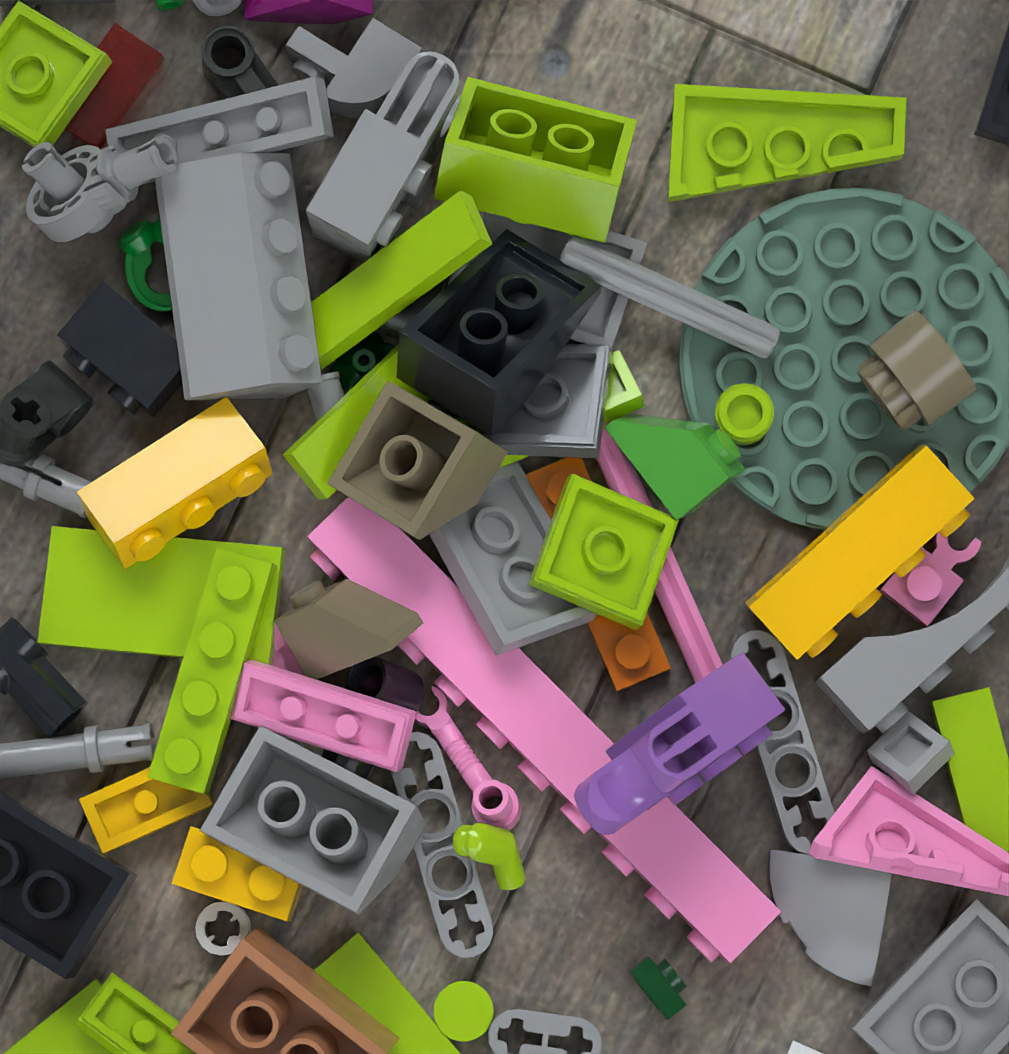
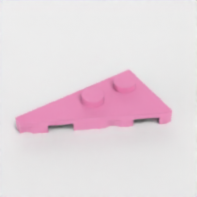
(905, 835)

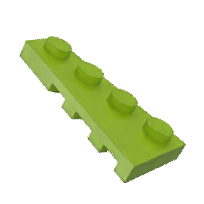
(768, 136)

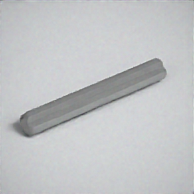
(670, 297)

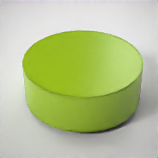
(744, 413)
(463, 1011)

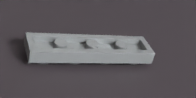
(245, 123)

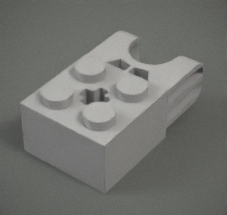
(387, 160)

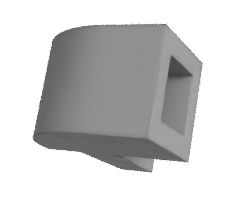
(357, 79)

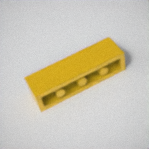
(860, 551)

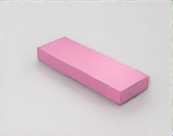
(323, 715)

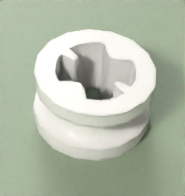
(212, 914)

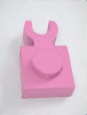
(931, 582)

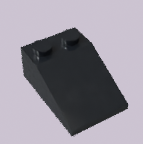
(494, 331)

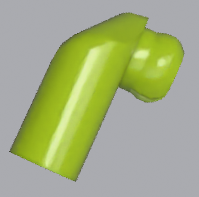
(494, 847)

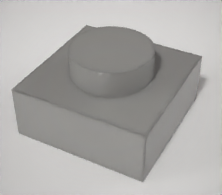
(910, 752)

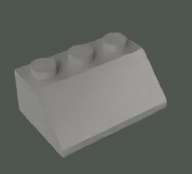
(314, 821)

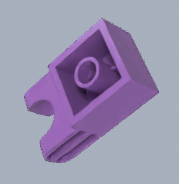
(678, 742)

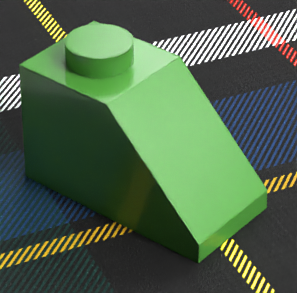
(678, 458)

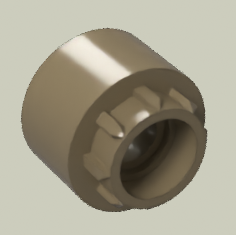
(914, 373)

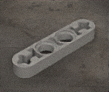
(790, 740)
(432, 847)

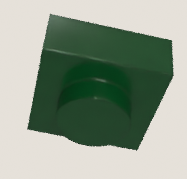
(660, 985)

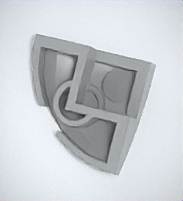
(832, 910)

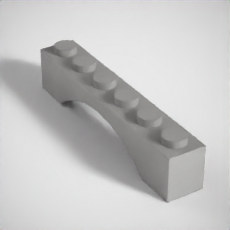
(886, 669)

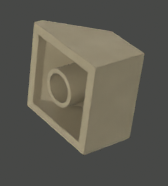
(415, 464)

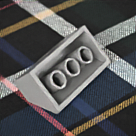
(238, 277)

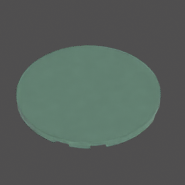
(833, 280)

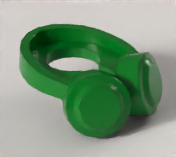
(136, 245)

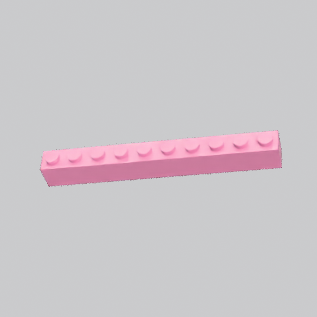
(545, 728)

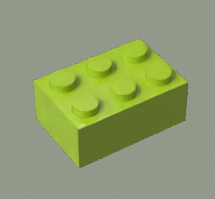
(536, 159)

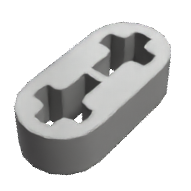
(545, 1024)

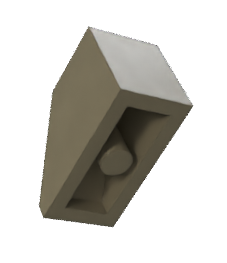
(342, 626)

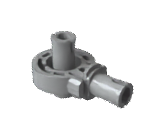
(69, 205)

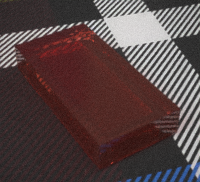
(118, 88)

